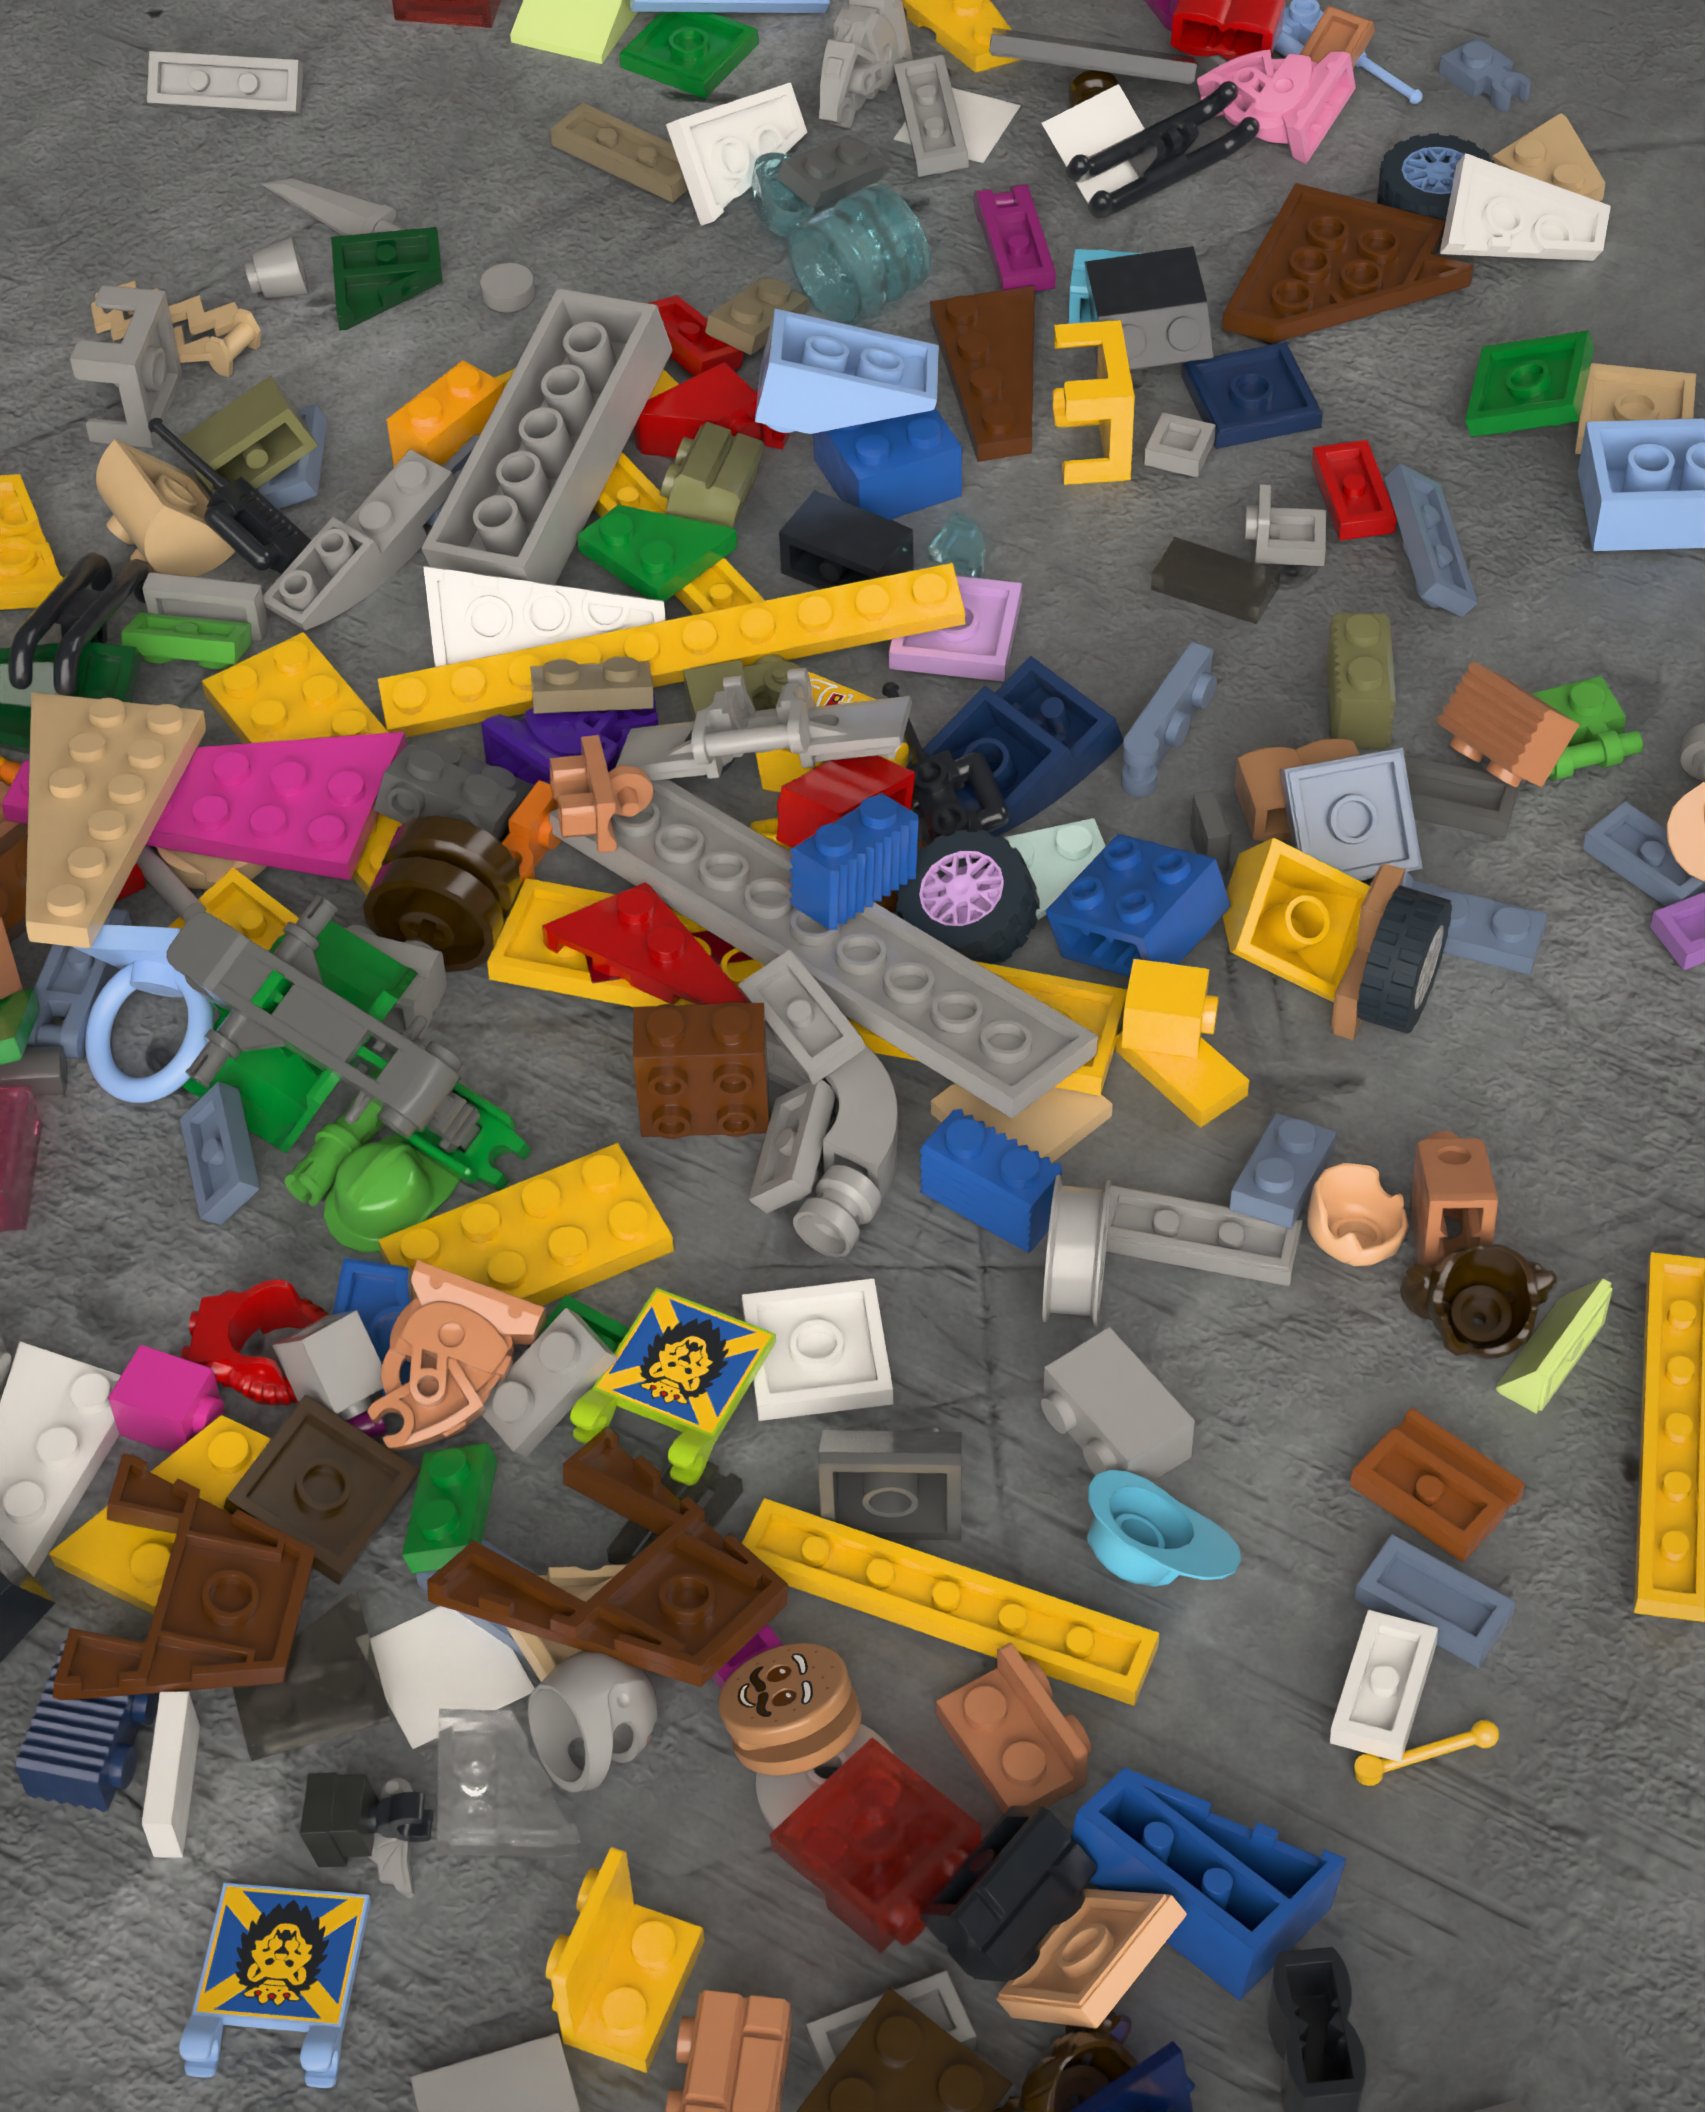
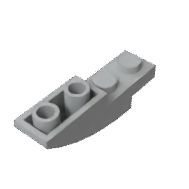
(357, 557)

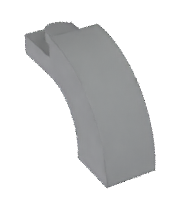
(862, 1111)

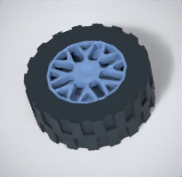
(1421, 173)

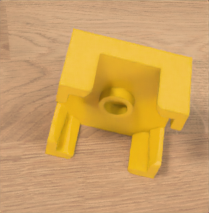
(1098, 401)

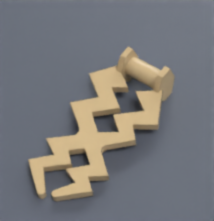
(220, 353)

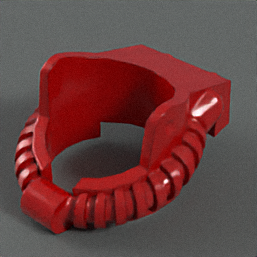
(232, 1318)

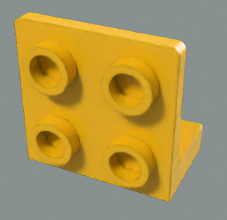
(619, 1969)

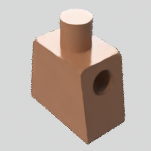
(1453, 1181)

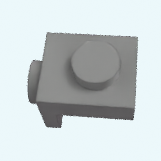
(1285, 534)

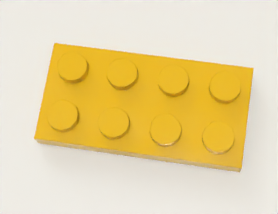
(544, 1232)

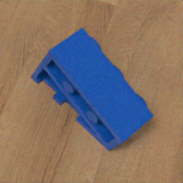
(1236, 1883)

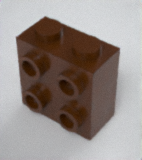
(701, 1069)

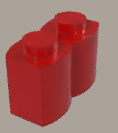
(1226, 27)

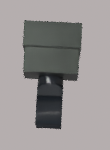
(345, 1814)

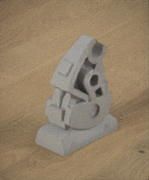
(862, 57)

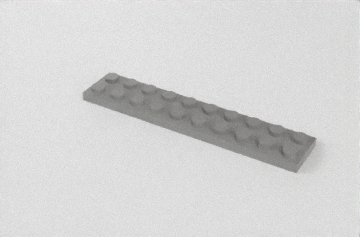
(872, 968)

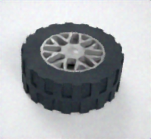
(1404, 959)

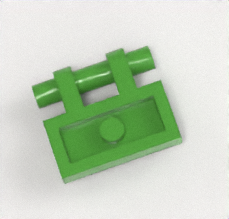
(1600, 730)

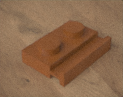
(1437, 1485)

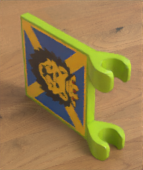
(680, 1370)

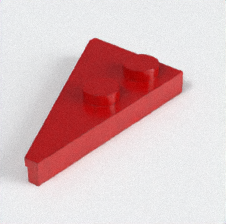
(646, 945)

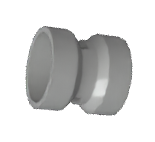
(834, 1216)

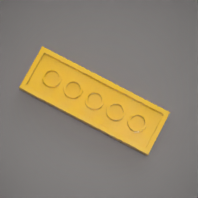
(297, 696)

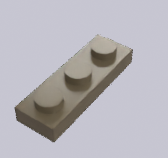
(621, 150)

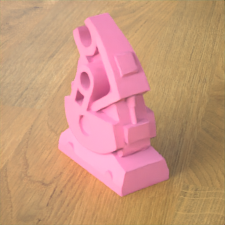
(1287, 96)

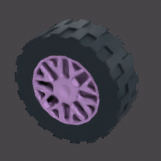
(965, 871)

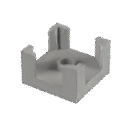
(142, 366)

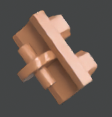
(591, 794)

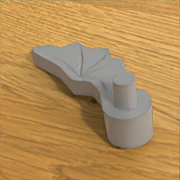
(392, 1854)

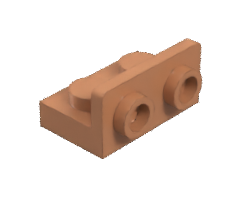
(1017, 1734)

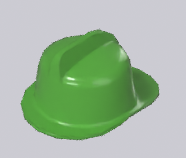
(383, 1192)

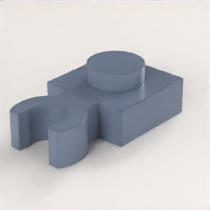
(1483, 69)

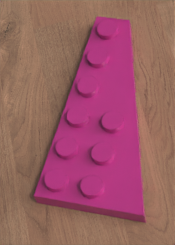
(270, 802)

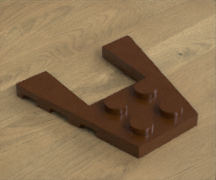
(669, 1611)

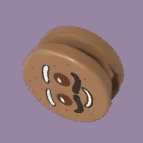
(790, 1709)

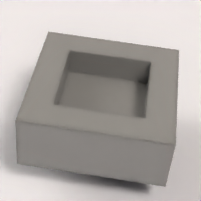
(1179, 444)

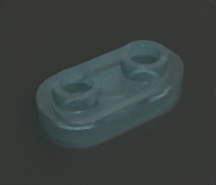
(777, 204)

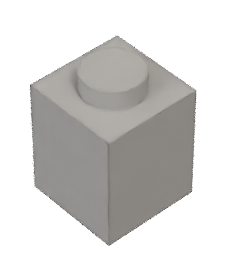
(332, 1364)

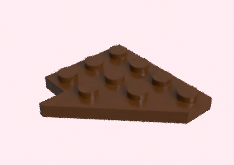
(1339, 262)

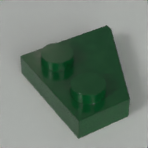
(382, 271)

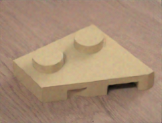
(1555, 157)

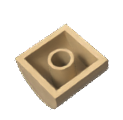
(159, 512)

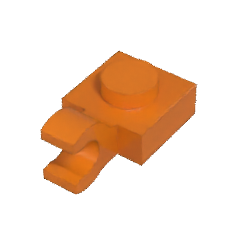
(530, 830)

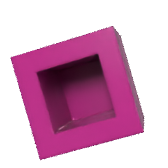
(164, 1399)

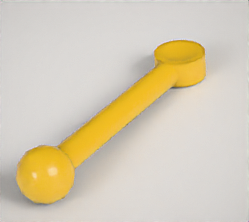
(1370, 1768)

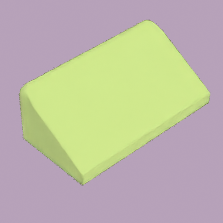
(1556, 1346)

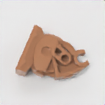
(458, 1350)

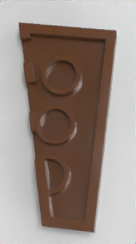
(990, 366)

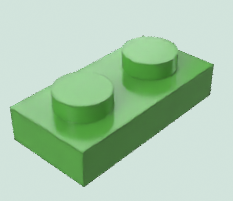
(172, 637)

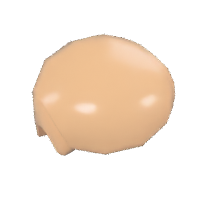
(1355, 1216)

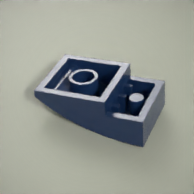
(1035, 737)

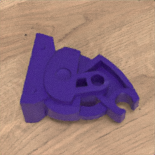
(530, 743)

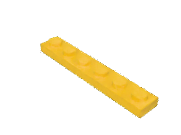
(1672, 1443)
(952, 1601)

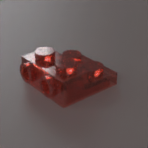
(877, 1844)

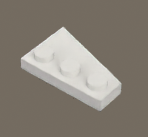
(723, 143)
(1519, 216)

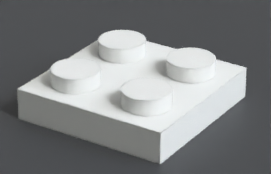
(825, 1350)

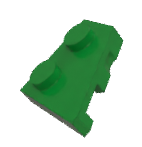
(655, 550)

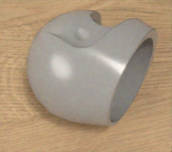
(593, 1701)

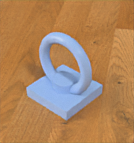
(143, 966)

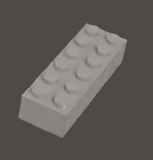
(551, 439)

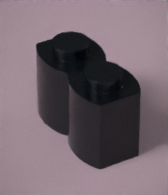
(1312, 2032)

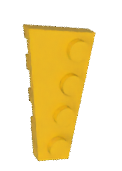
(961, 28)

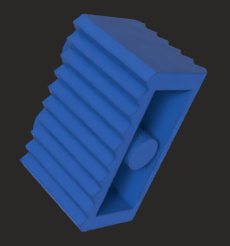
(854, 861)
(989, 1179)

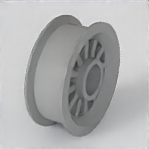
(1076, 1251)

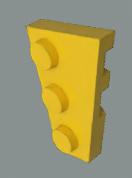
(26, 558)
(134, 1559)

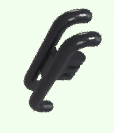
(1159, 153)
(81, 617)

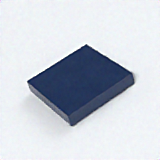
(1252, 395)

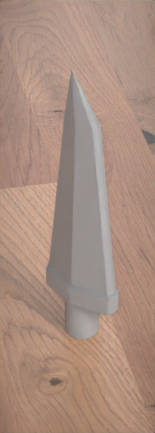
(334, 209)

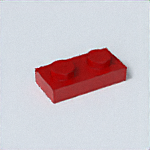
(687, 336)
(1353, 490)

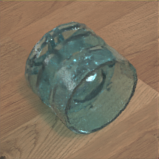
(859, 254)

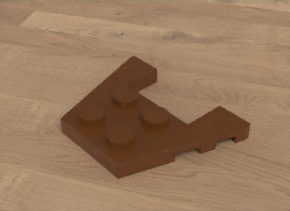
(223, 1604)

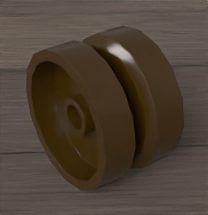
(444, 888)

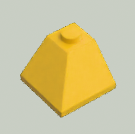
(1293, 915)

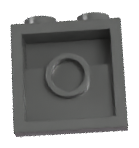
(450, 784)

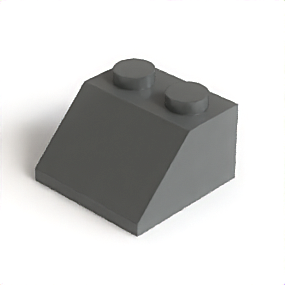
(892, 1482)

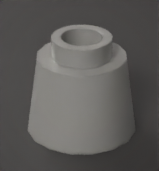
(277, 270)

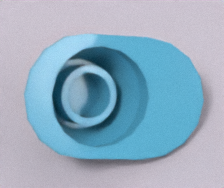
(1152, 1536)

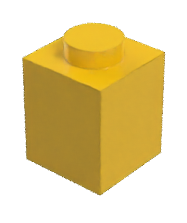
(1168, 1008)

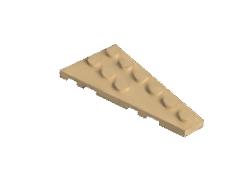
(94, 799)

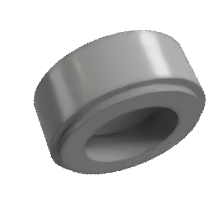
(507, 287)

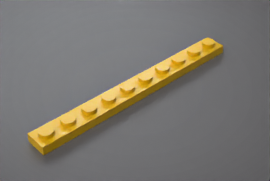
(780, 626)

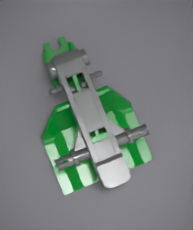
(301, 1024)

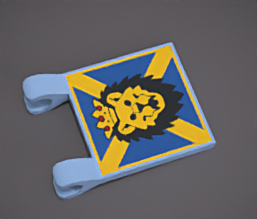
(279, 1965)

